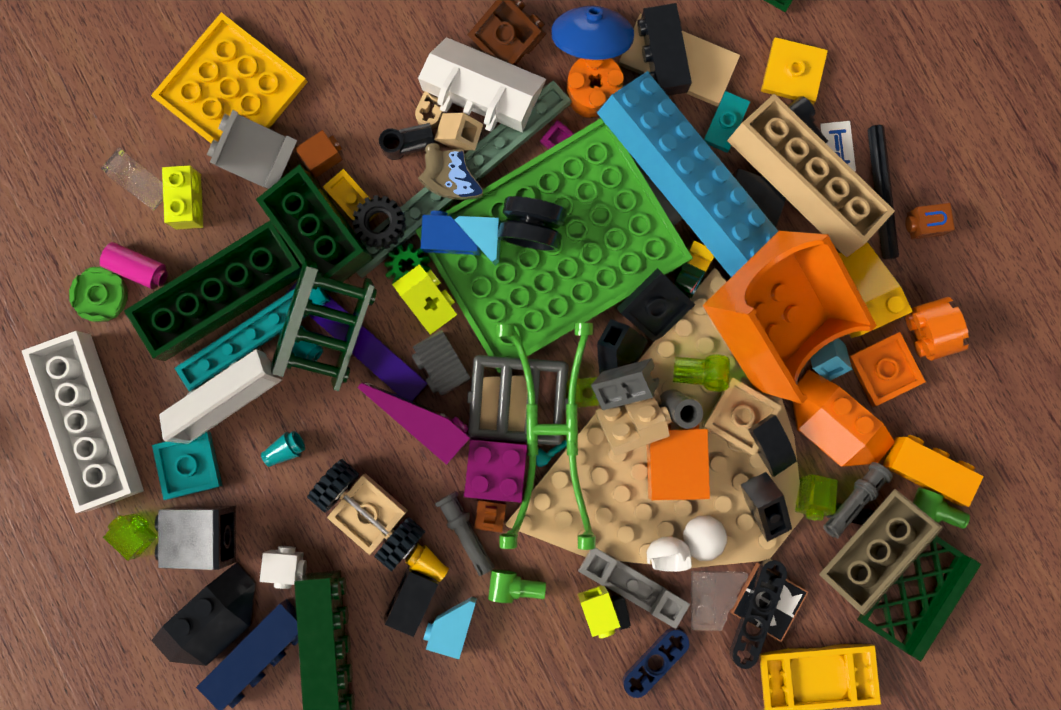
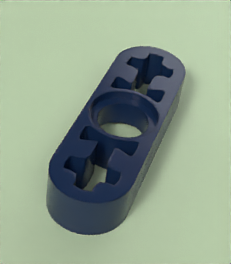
(656, 675)

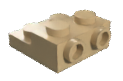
(634, 424)

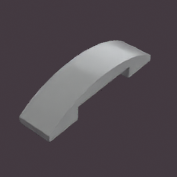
(634, 587)

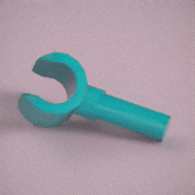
(543, 457)

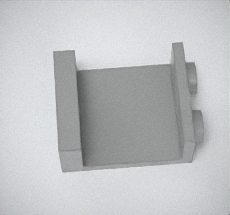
(251, 150)

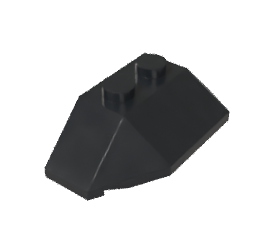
(209, 619)

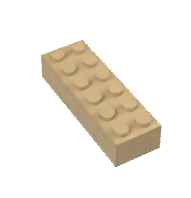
(810, 175)

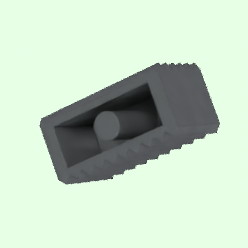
(441, 363)

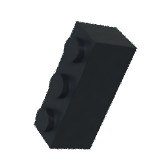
(665, 48)

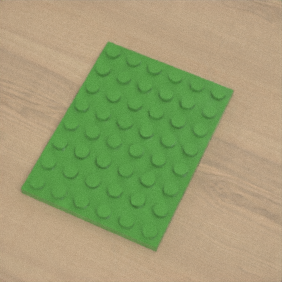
(607, 248)

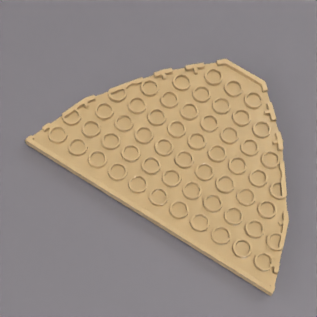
(618, 485)

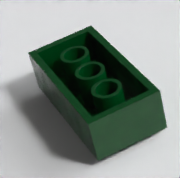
(314, 225)

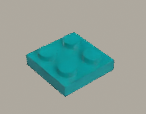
(187, 467)

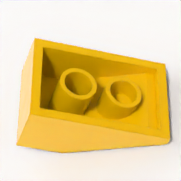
(876, 286)

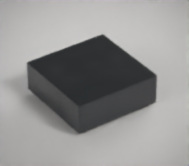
(621, 611)

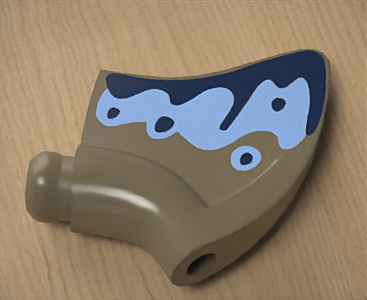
(448, 174)

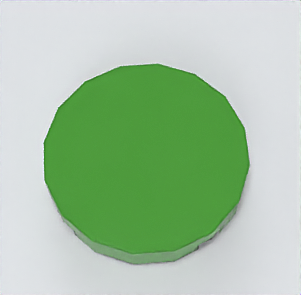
(98, 294)

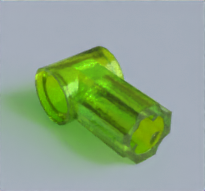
(711, 372)

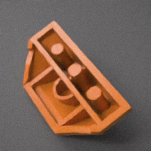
(839, 423)

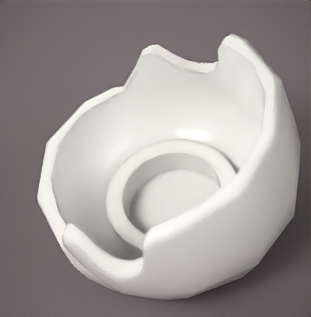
(705, 538)
(669, 554)

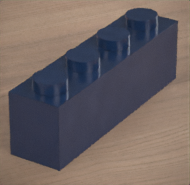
(249, 659)

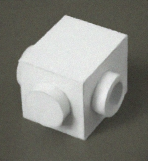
(282, 566)

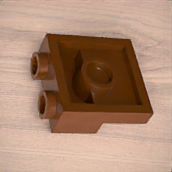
(507, 31)

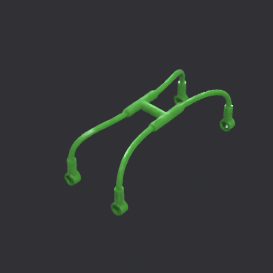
(587, 540)

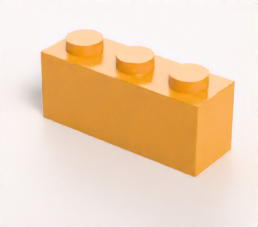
(933, 470)

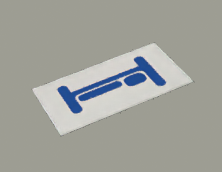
(840, 140)

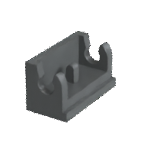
(625, 384)

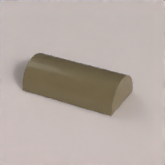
(880, 551)

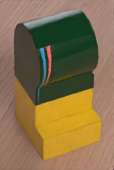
(692, 272)

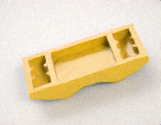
(820, 677)

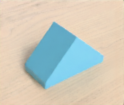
(483, 233)

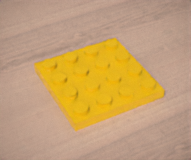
(225, 74)

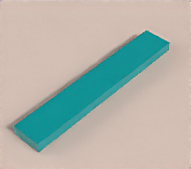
(240, 341)

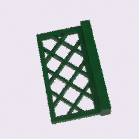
(935, 610)

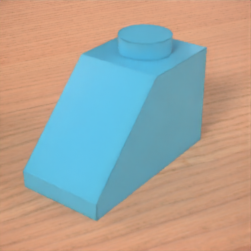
(450, 629)

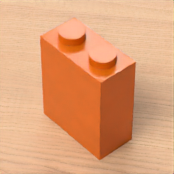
(679, 465)

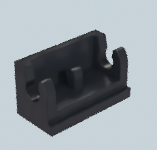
(410, 602)

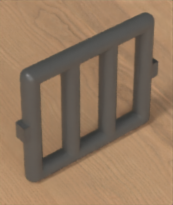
(507, 364)

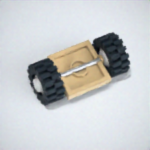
(366, 513)

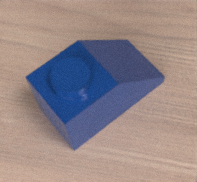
(445, 236)

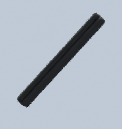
(882, 187)

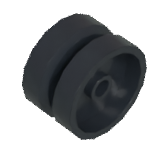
(532, 223)

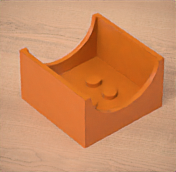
(786, 309)

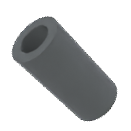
(681, 408)

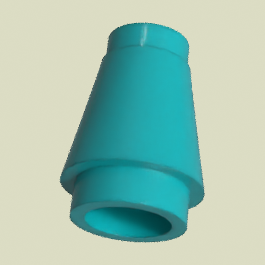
(283, 449)

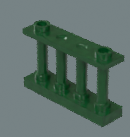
(302, 305)

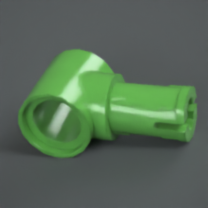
(939, 510)
(507, 586)

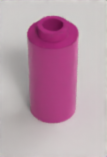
(133, 266)

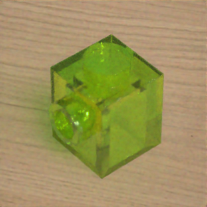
(816, 497)
(130, 535)

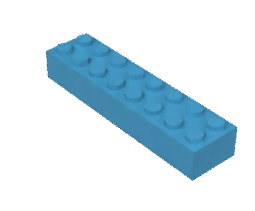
(687, 172)

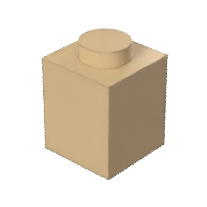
(458, 131)

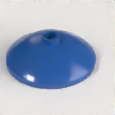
(592, 33)

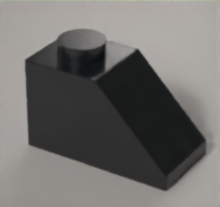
(767, 506)

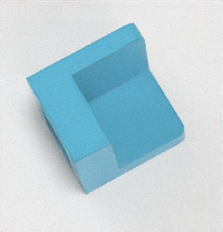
(831, 360)

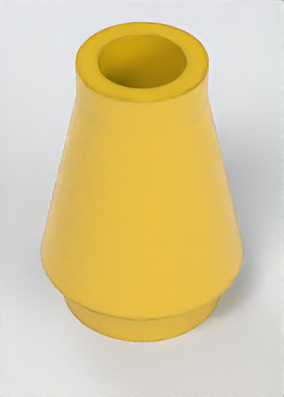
(425, 562)

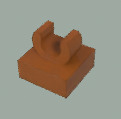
(490, 516)

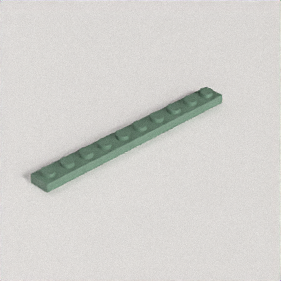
(488, 154)

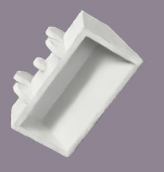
(480, 84)
(218, 398)

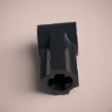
(411, 140)

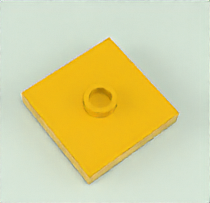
(794, 70)

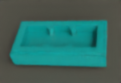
(726, 121)

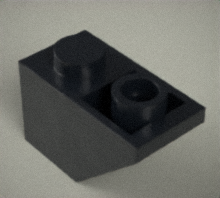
(619, 346)

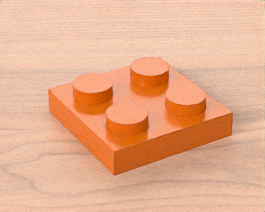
(886, 369)

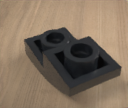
(773, 444)

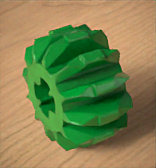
(405, 257)

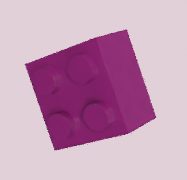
(495, 471)

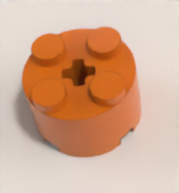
(587, 72)
(937, 329)

